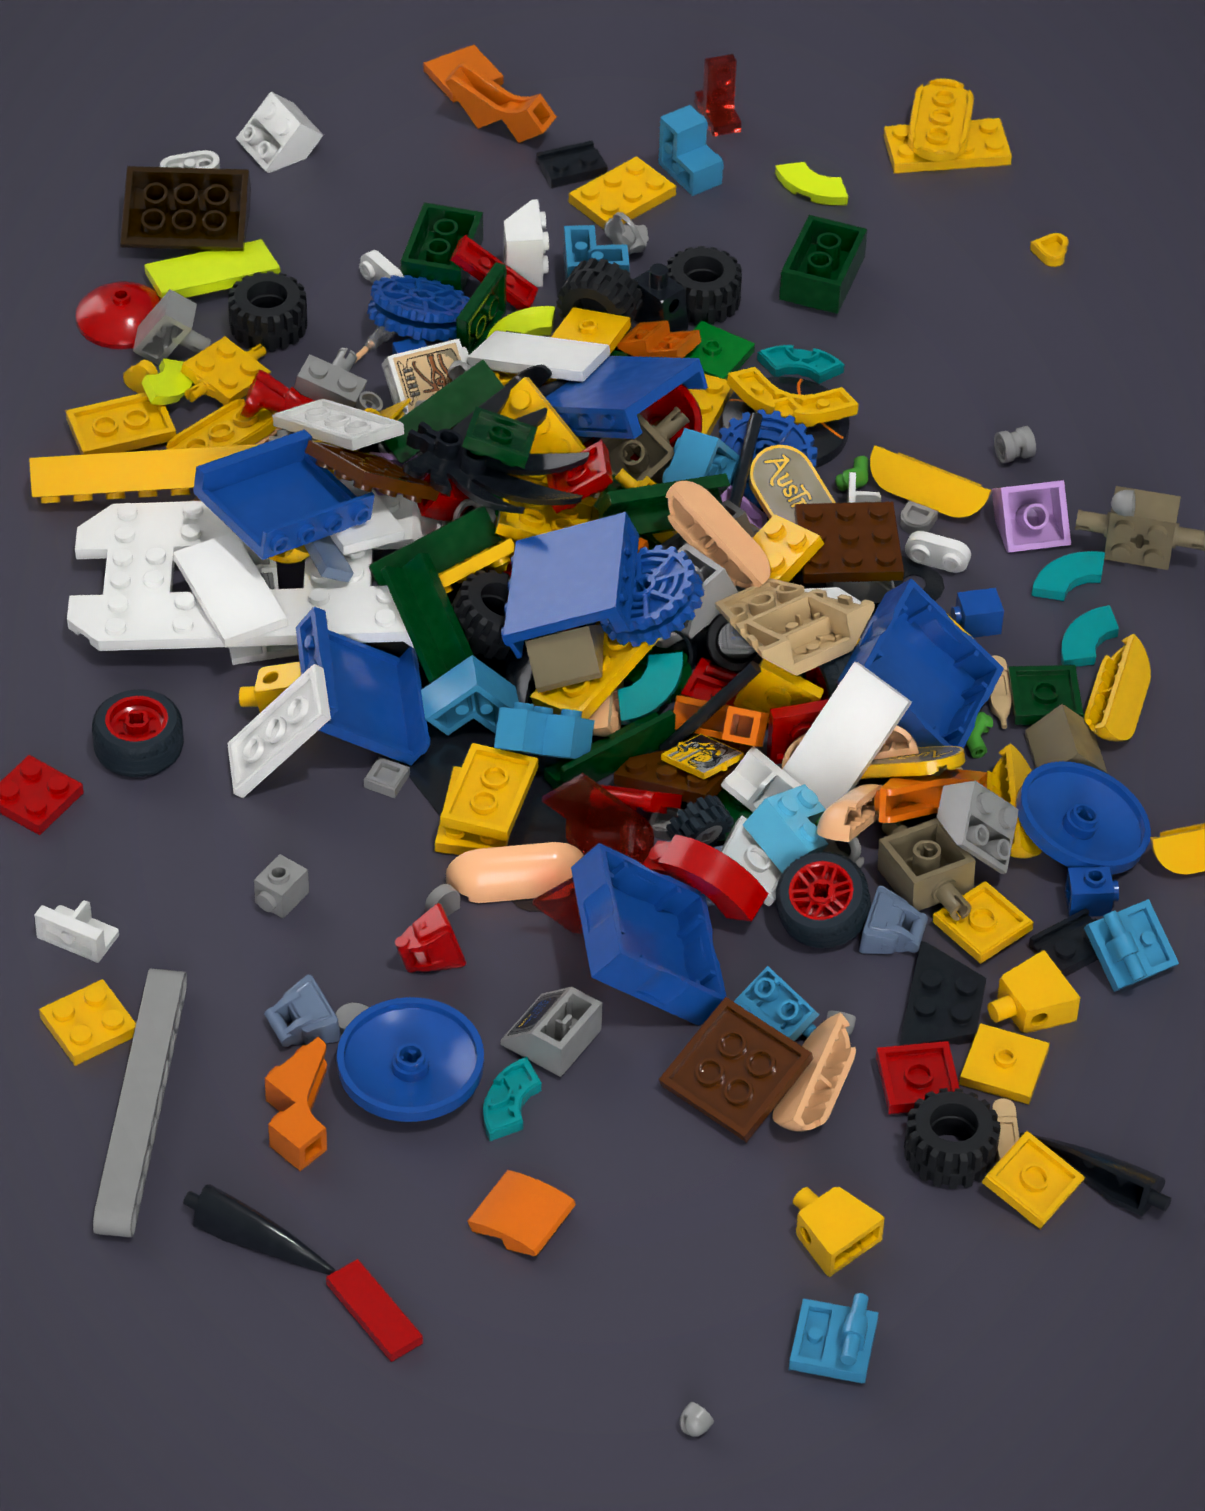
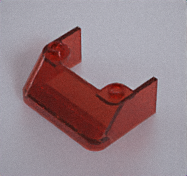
(591, 818)

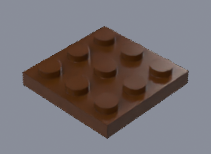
(370, 472)
(857, 540)
(736, 1069)

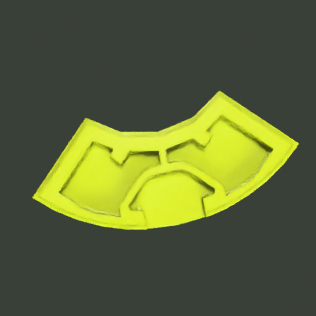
(820, 188)
(528, 321)
(167, 385)

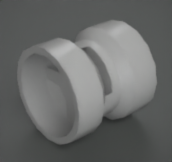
(1015, 444)

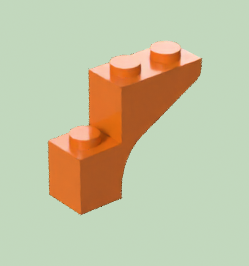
(489, 103)
(728, 723)
(918, 795)
(293, 1092)

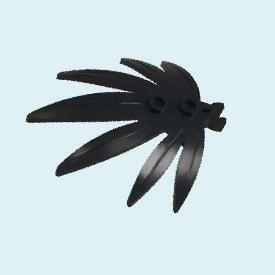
(482, 475)

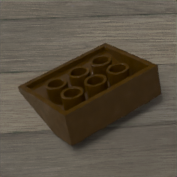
(186, 208)

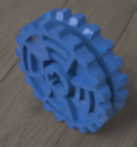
(416, 307)
(773, 431)
(662, 596)

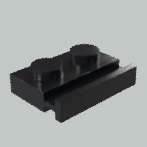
(571, 164)
(1067, 943)

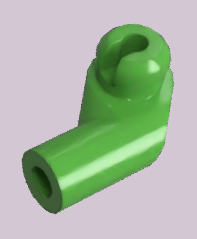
(861, 468)
(975, 742)

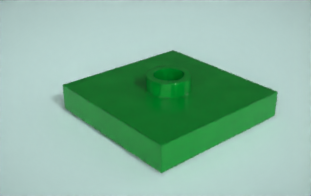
(720, 351)

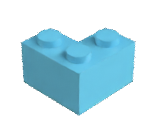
(787, 826)

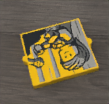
(702, 756)

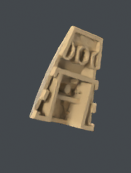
(796, 626)

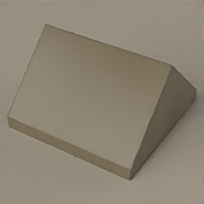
(566, 657)
(1063, 737)

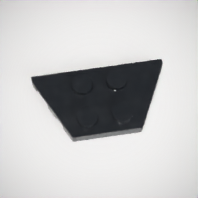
(942, 1000)

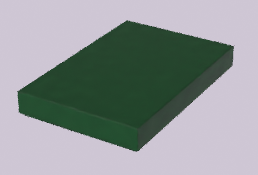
(483, 309)

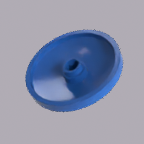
(1083, 817)
(410, 1059)

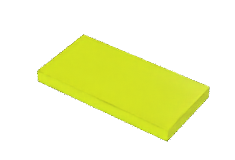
(209, 270)

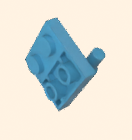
(1131, 945)
(778, 1005)
(834, 1339)

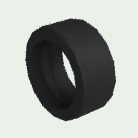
(717, 655)

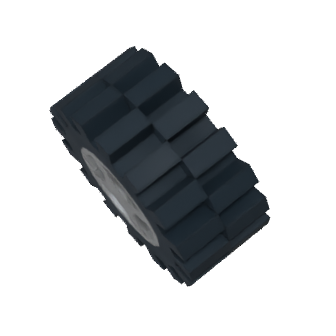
(702, 821)

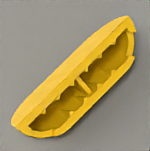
(926, 484)
(1119, 692)
(1005, 782)
(1181, 849)

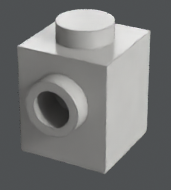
(281, 886)

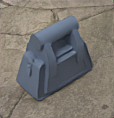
(888, 925)
(309, 1014)

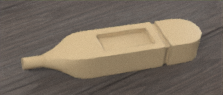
(1001, 699)
(1008, 1123)

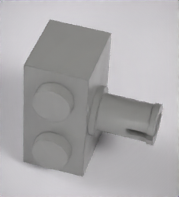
(167, 327)
(331, 381)

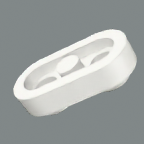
(196, 159)
(375, 266)
(938, 551)

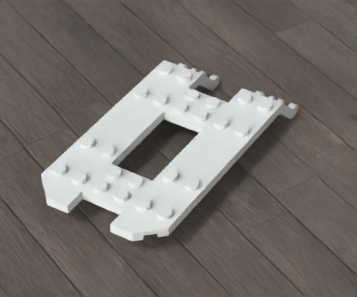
(145, 614)

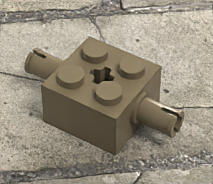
(651, 446)
(1147, 535)
(926, 866)

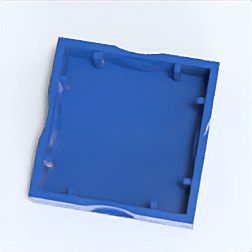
(930, 663)
(648, 934)

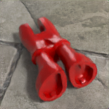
(271, 395)

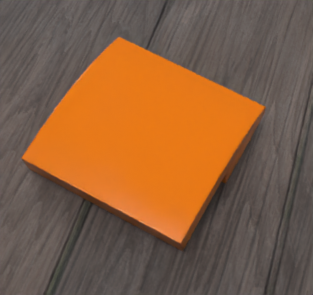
(656, 340)
(521, 1212)

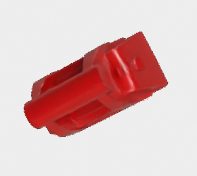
(430, 943)

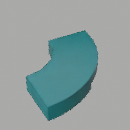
(789, 361)
(1068, 572)
(1086, 635)
(652, 689)
(507, 1097)

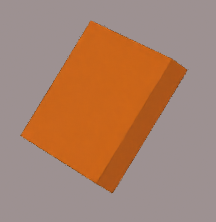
(441, 67)

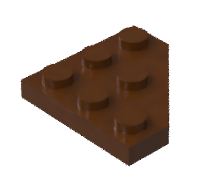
(653, 774)

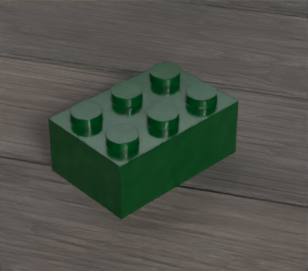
(435, 241)
(823, 264)

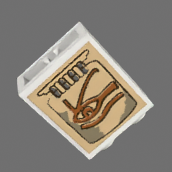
(421, 371)

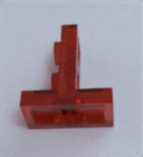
(718, 95)

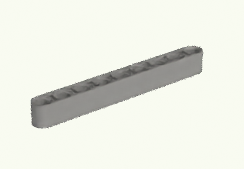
(140, 1104)

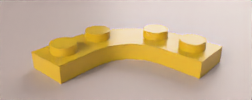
(807, 409)

